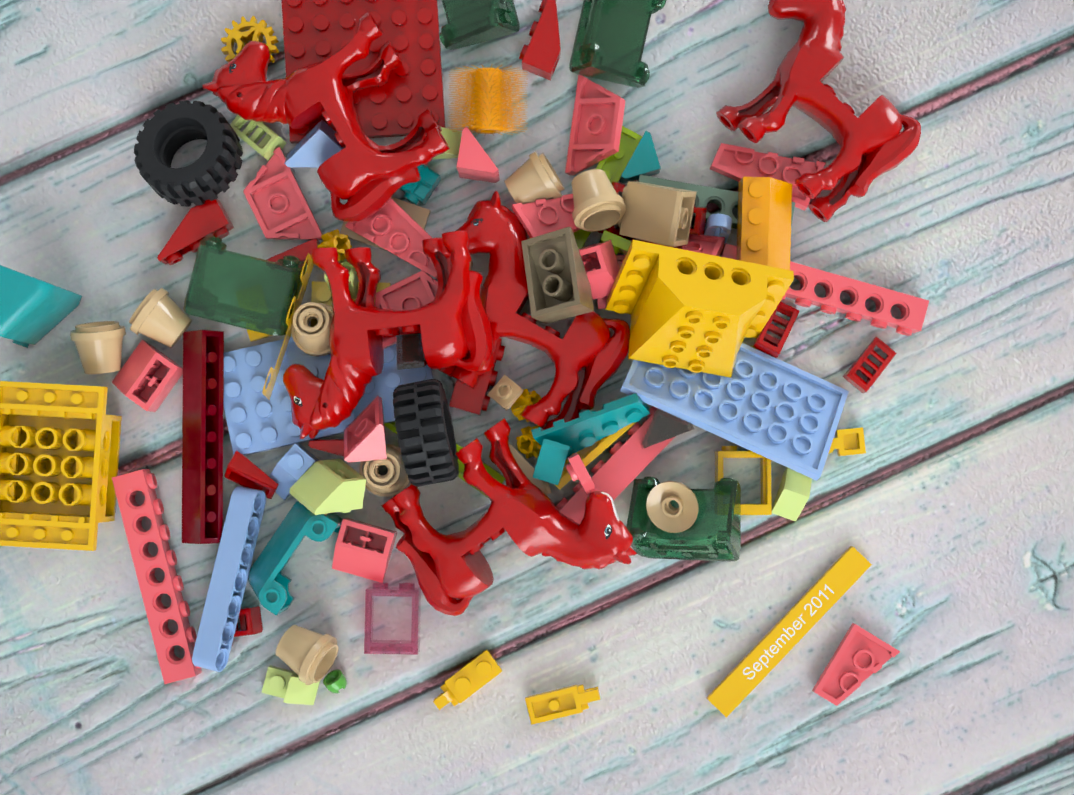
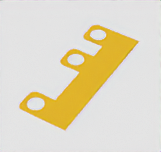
(297, 303)

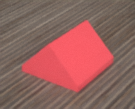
(474, 162)
(366, 435)

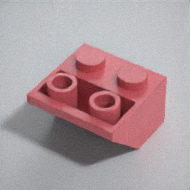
(600, 267)
(148, 376)
(363, 549)

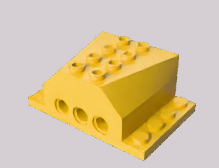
(693, 305)
(56, 464)

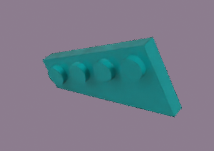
(594, 424)

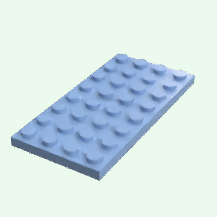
(760, 408)
(267, 424)

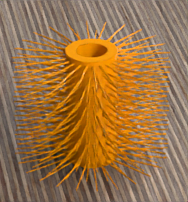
(488, 100)

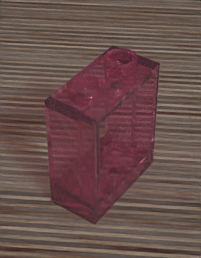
(407, 647)

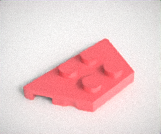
(594, 126)
(280, 202)
(406, 295)

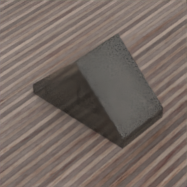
(410, 351)
(663, 427)

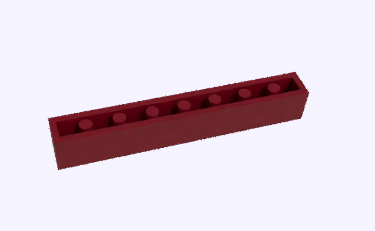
(202, 436)

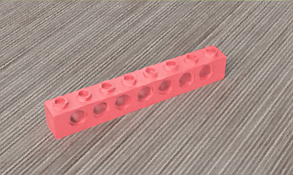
(911, 307)
(145, 564)

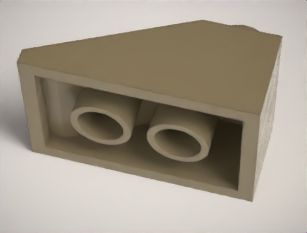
(556, 277)

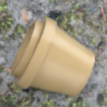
(534, 181)
(595, 201)
(160, 318)
(314, 339)
(99, 346)
(391, 483)
(307, 653)

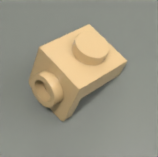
(505, 392)

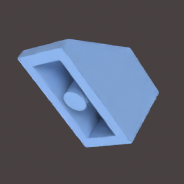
(314, 147)
(291, 468)

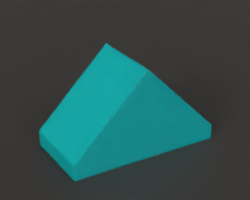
(643, 161)
(551, 461)

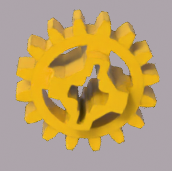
(241, 37)

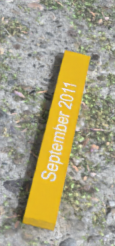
(788, 631)

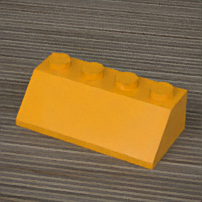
(764, 221)

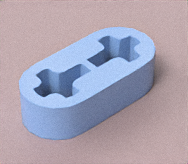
(718, 225)

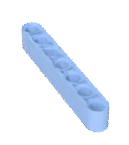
(229, 578)

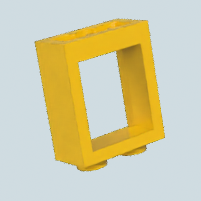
(765, 478)

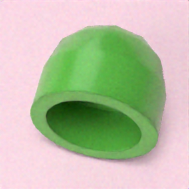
(335, 681)

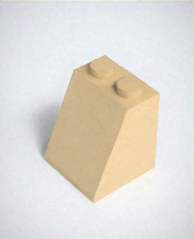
(657, 213)

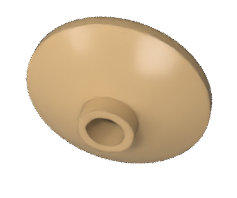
(664, 514)

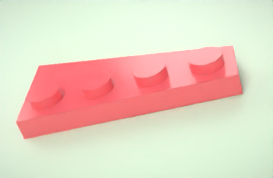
(741, 161)
(396, 233)

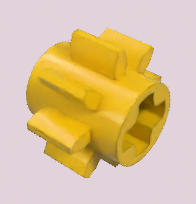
(336, 240)
(524, 399)
(527, 444)

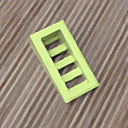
(268, 143)

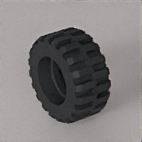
(173, 129)
(425, 432)

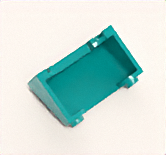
(31, 307)
(265, 574)

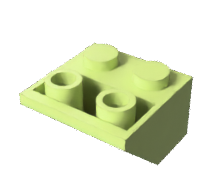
(330, 488)

